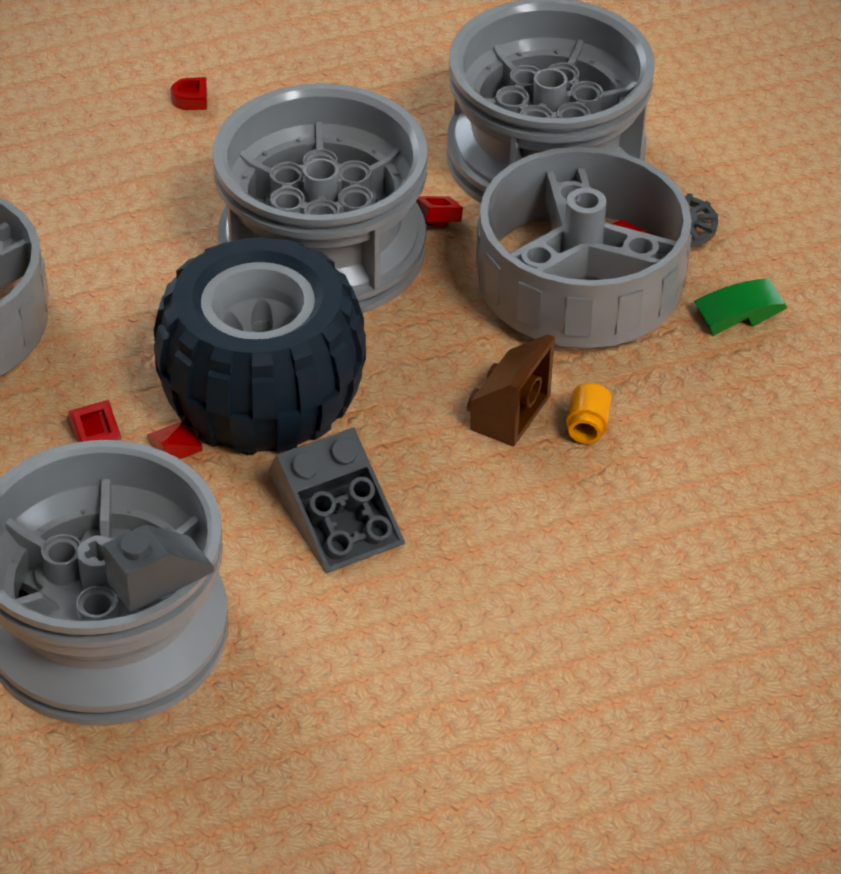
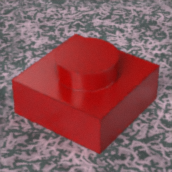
(440, 210)

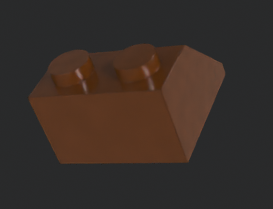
(513, 391)

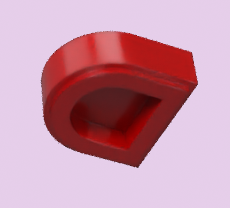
(190, 93)

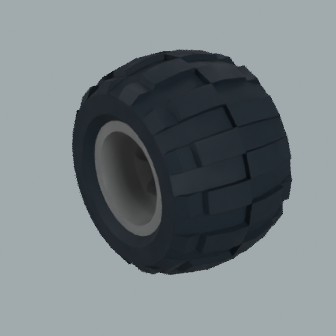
(259, 344)

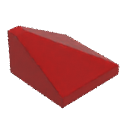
(94, 422)
(175, 440)

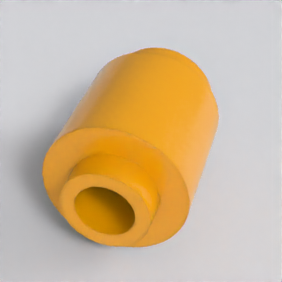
(588, 412)

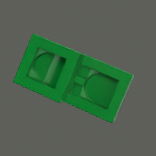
(741, 301)

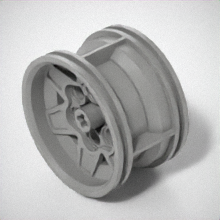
(543, 81)
(331, 174)

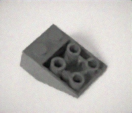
(335, 500)

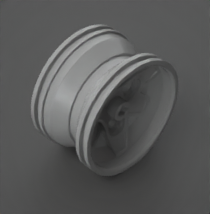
(73, 640)

